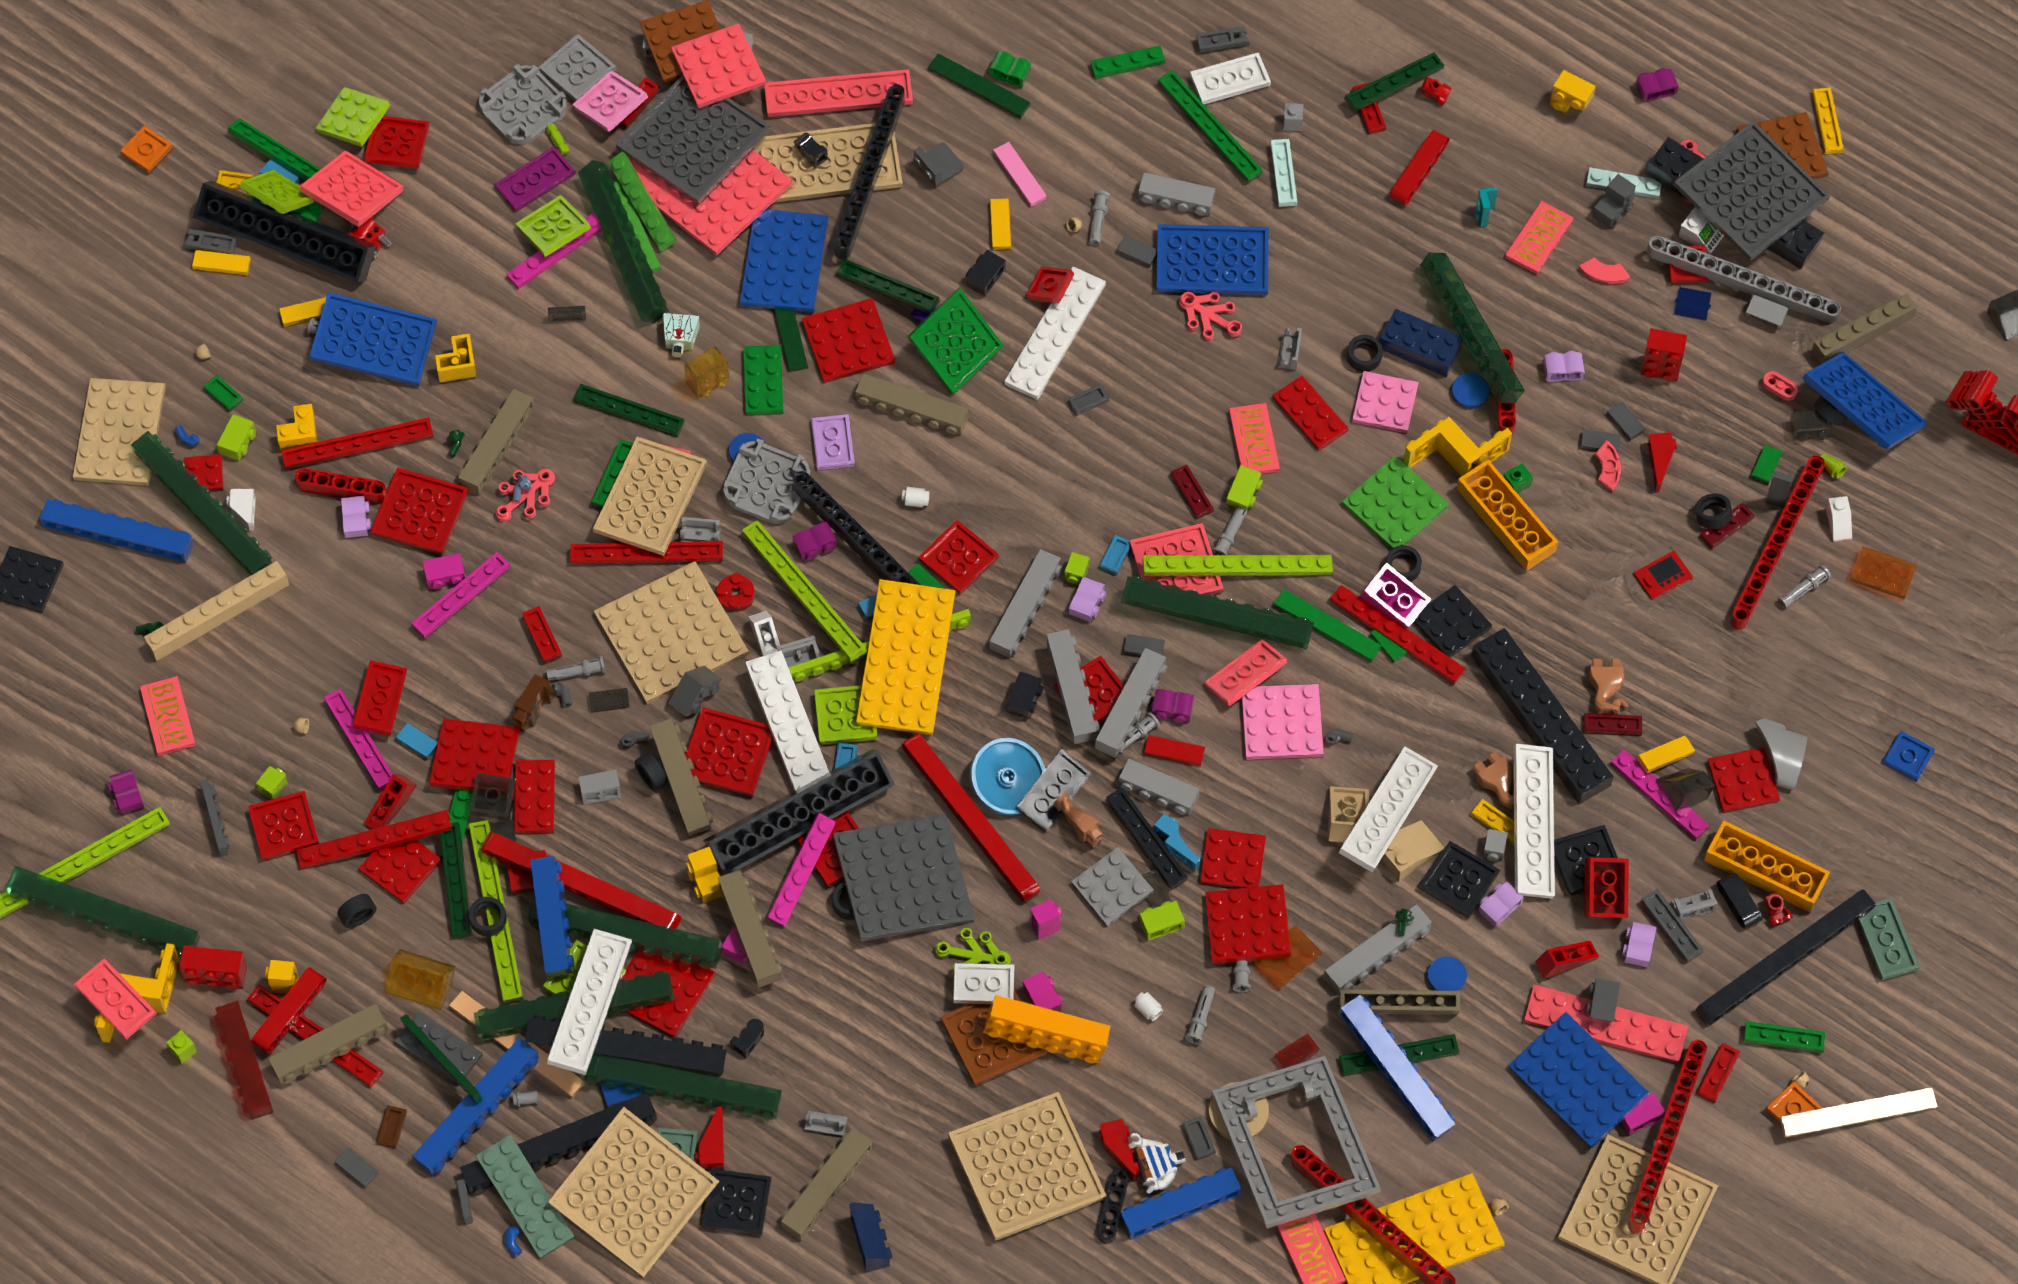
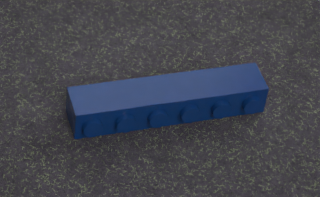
(551, 916)
(1180, 1203)

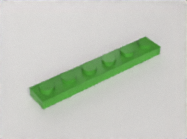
(642, 201)
(638, 228)

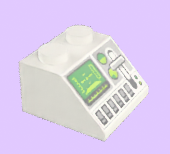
(1700, 231)

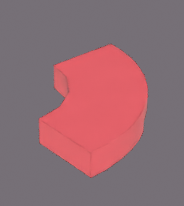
(1604, 273)
(1610, 466)

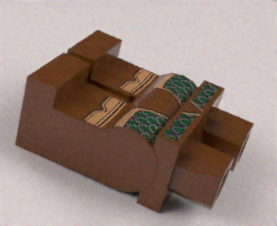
(531, 701)

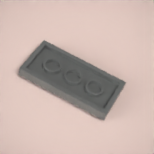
(454, 1048)

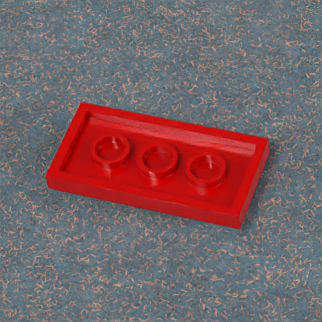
(1310, 413)
(380, 698)
(535, 796)

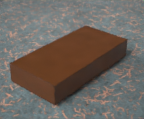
(391, 1126)

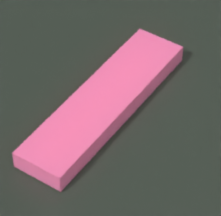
(1019, 174)

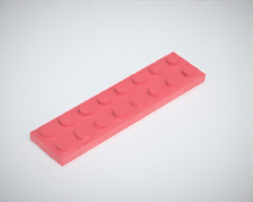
(834, 93)
(1629, 1030)

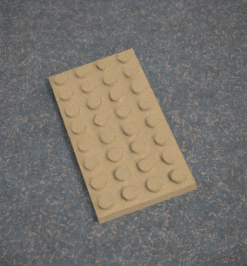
(839, 172)

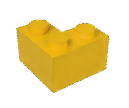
(1571, 91)
(457, 364)
(300, 432)
(704, 873)

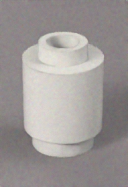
(915, 497)
(1148, 1006)

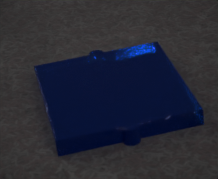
(1692, 303)

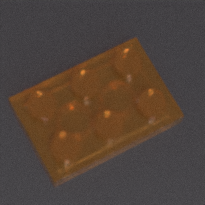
(1883, 572)
(1283, 970)

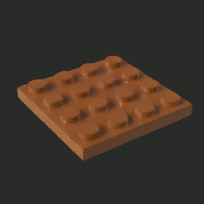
(676, 28)
(1798, 140)
(980, 1053)

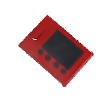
(1663, 575)

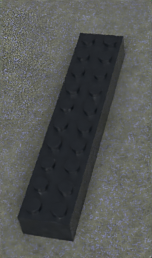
(1675, 160)
(284, 232)
(1542, 715)
(795, 812)

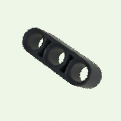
(1739, 900)

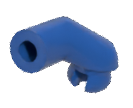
(183, 437)
(510, 1241)

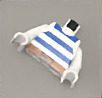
(1156, 1162)

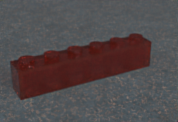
(244, 1060)

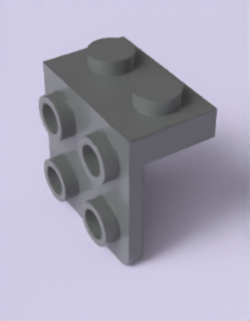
(938, 163)

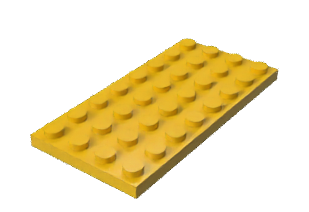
(906, 657)
(1444, 1221)

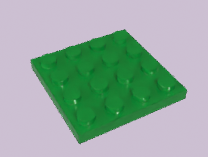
(955, 341)

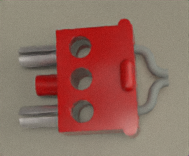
(370, 232)

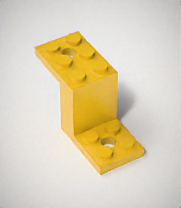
(1456, 447)
(153, 991)

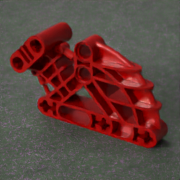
(1985, 412)

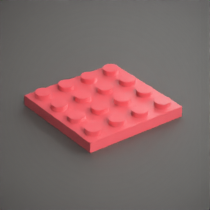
(718, 65)
(351, 188)
(1181, 541)

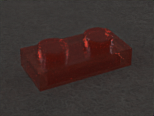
(1297, 1051)

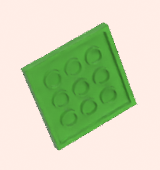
(1395, 503)

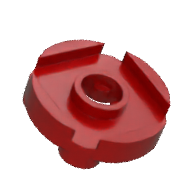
(735, 582)

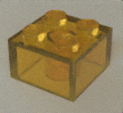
(706, 372)

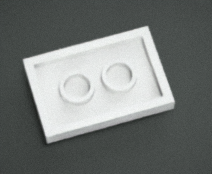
(982, 982)

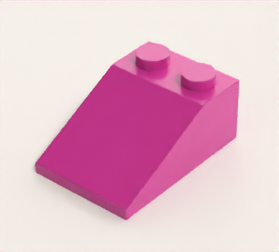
(1395, 596)

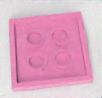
(610, 101)
(1385, 402)

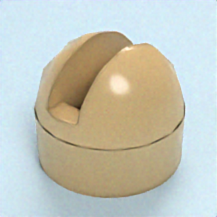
(1073, 224)
(203, 352)
(301, 725)
(1801, 1079)
(1499, 1206)

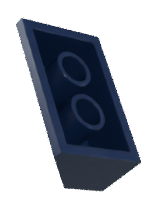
(870, 1236)

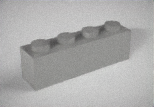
(1176, 194)
(1159, 787)

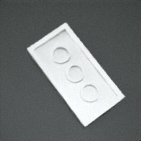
(1230, 78)

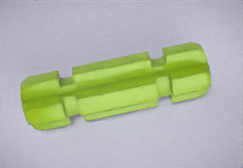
(557, 139)

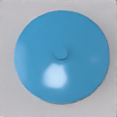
(1004, 774)

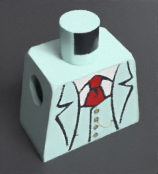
(680, 332)

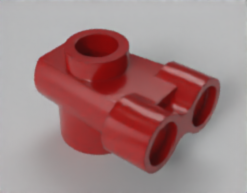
(1435, 89)
(1778, 914)

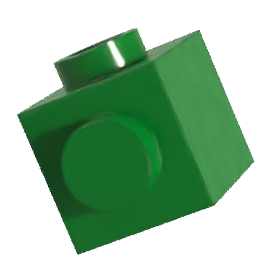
(1518, 478)

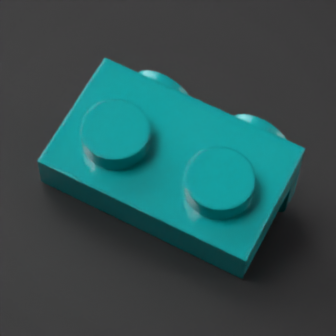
(1484, 203)

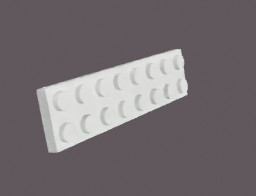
(1054, 335)
(787, 719)
(1388, 809)
(1534, 821)
(589, 1002)

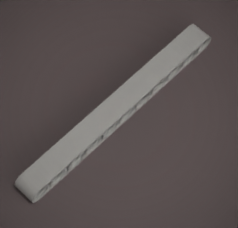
(1750, 286)

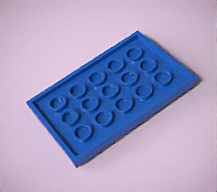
(1212, 259)
(784, 260)
(373, 339)
(1864, 400)
(1578, 1079)

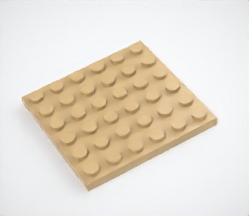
(669, 631)
(1026, 1166)
(633, 1192)
(1605, 1204)

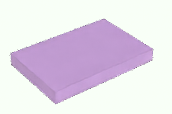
(833, 442)

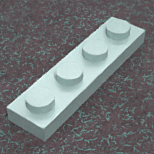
(1283, 172)
(1644, 186)

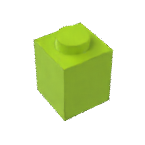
(1077, 568)
(272, 782)
(181, 1047)

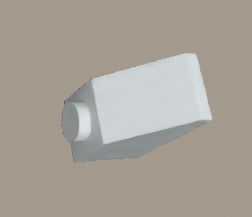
(243, 506)
(1839, 518)
(764, 632)

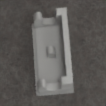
(1767, 310)
(1290, 349)
(700, 530)
(799, 651)
(600, 787)
(1695, 905)

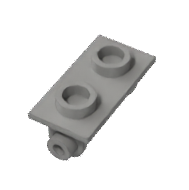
(825, 1123)

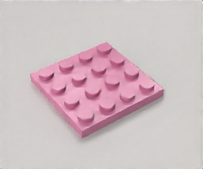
(1282, 722)

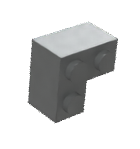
(1615, 202)
(693, 689)
(1604, 1000)

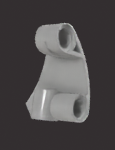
(1786, 751)

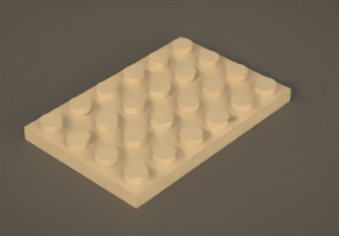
(112, 420)
(650, 496)

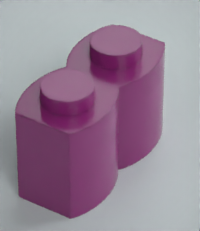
(1657, 84)
(814, 541)
(1172, 705)
(126, 792)

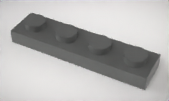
(217, 824)
(1672, 925)

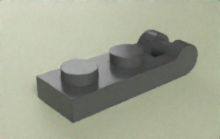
(1222, 39)
(210, 242)

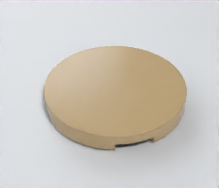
(1255, 1124)

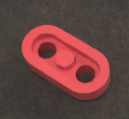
(1781, 386)

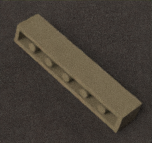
(1864, 328)
(912, 404)
(496, 441)
(681, 778)
(749, 929)
(1406, 1001)
(328, 1044)
(826, 1184)

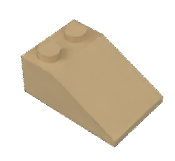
(1345, 810)
(1411, 850)

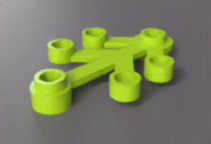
(976, 955)

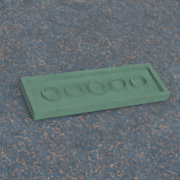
(524, 1196)

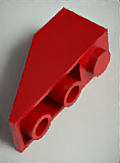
(1115, 1143)

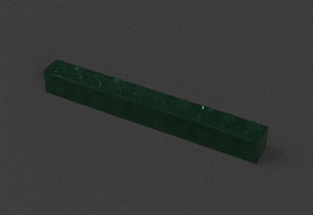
(623, 241)
(1472, 328)
(200, 503)
(1217, 612)
(99, 911)
(645, 936)
(628, 995)
(683, 1086)

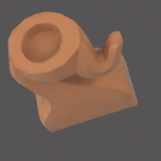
(1607, 683)
(1496, 778)
(1082, 822)

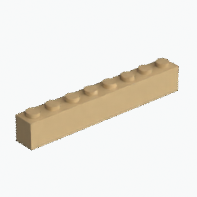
(216, 611)

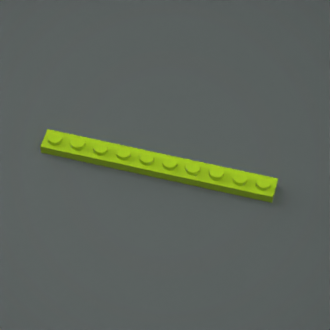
(1236, 565)
(804, 591)
(838, 659)
(95, 854)
(502, 941)

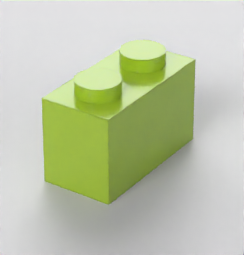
(236, 437)
(1244, 488)
(1161, 920)

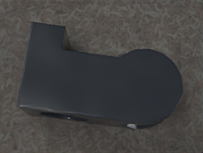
(811, 149)
(749, 1039)

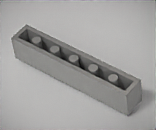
(1025, 604)
(1071, 686)
(1130, 703)
(1376, 951)

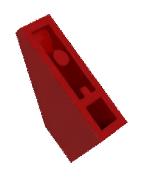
(1661, 450)
(390, 801)
(1565, 958)
(712, 1144)

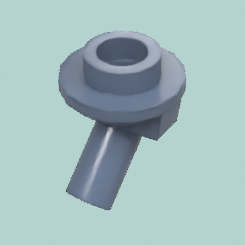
(523, 483)

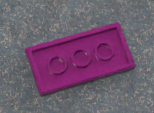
(534, 179)

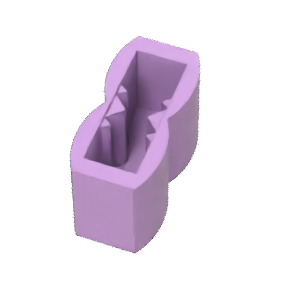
(1563, 366)
(355, 516)
(1087, 599)
(1500, 904)
(1640, 944)

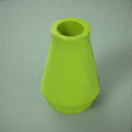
(1834, 466)

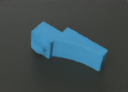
(1168, 830)

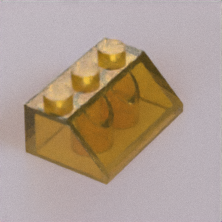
(419, 979)

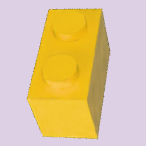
(281, 976)

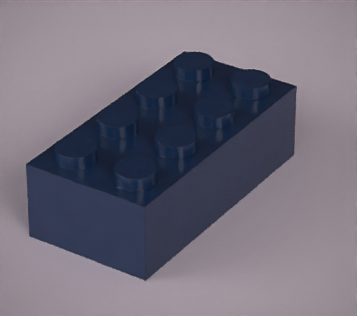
(1421, 342)

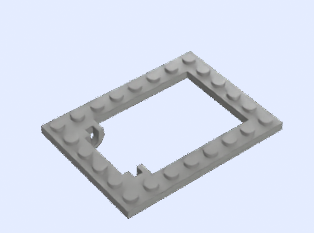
(1317, 1082)

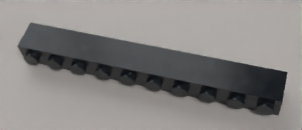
(638, 1046)
(563, 1141)

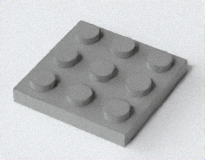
(576, 67)
(1112, 887)

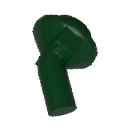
(456, 438)
(149, 627)
(1404, 916)

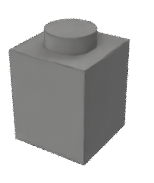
(1293, 117)
(1495, 845)

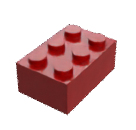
(1663, 355)
(1606, 888)
(213, 967)

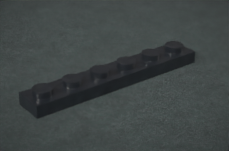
(1146, 838)

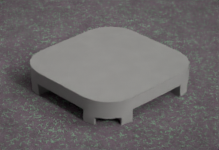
(522, 105)
(763, 482)

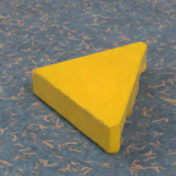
(232, 179)

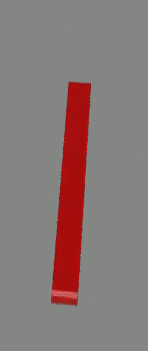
(1776, 549)
(971, 817)
(583, 884)
(1667, 1143)
(1375, 1229)

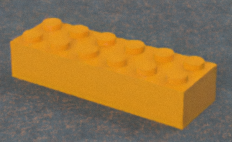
(1507, 515)
(1767, 866)
(1046, 1029)

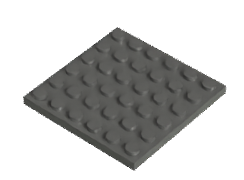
(692, 145)
(1751, 190)
(903, 878)

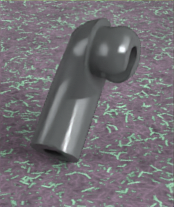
(562, 692)
(1336, 735)
(634, 737)

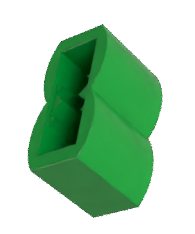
(1010, 69)

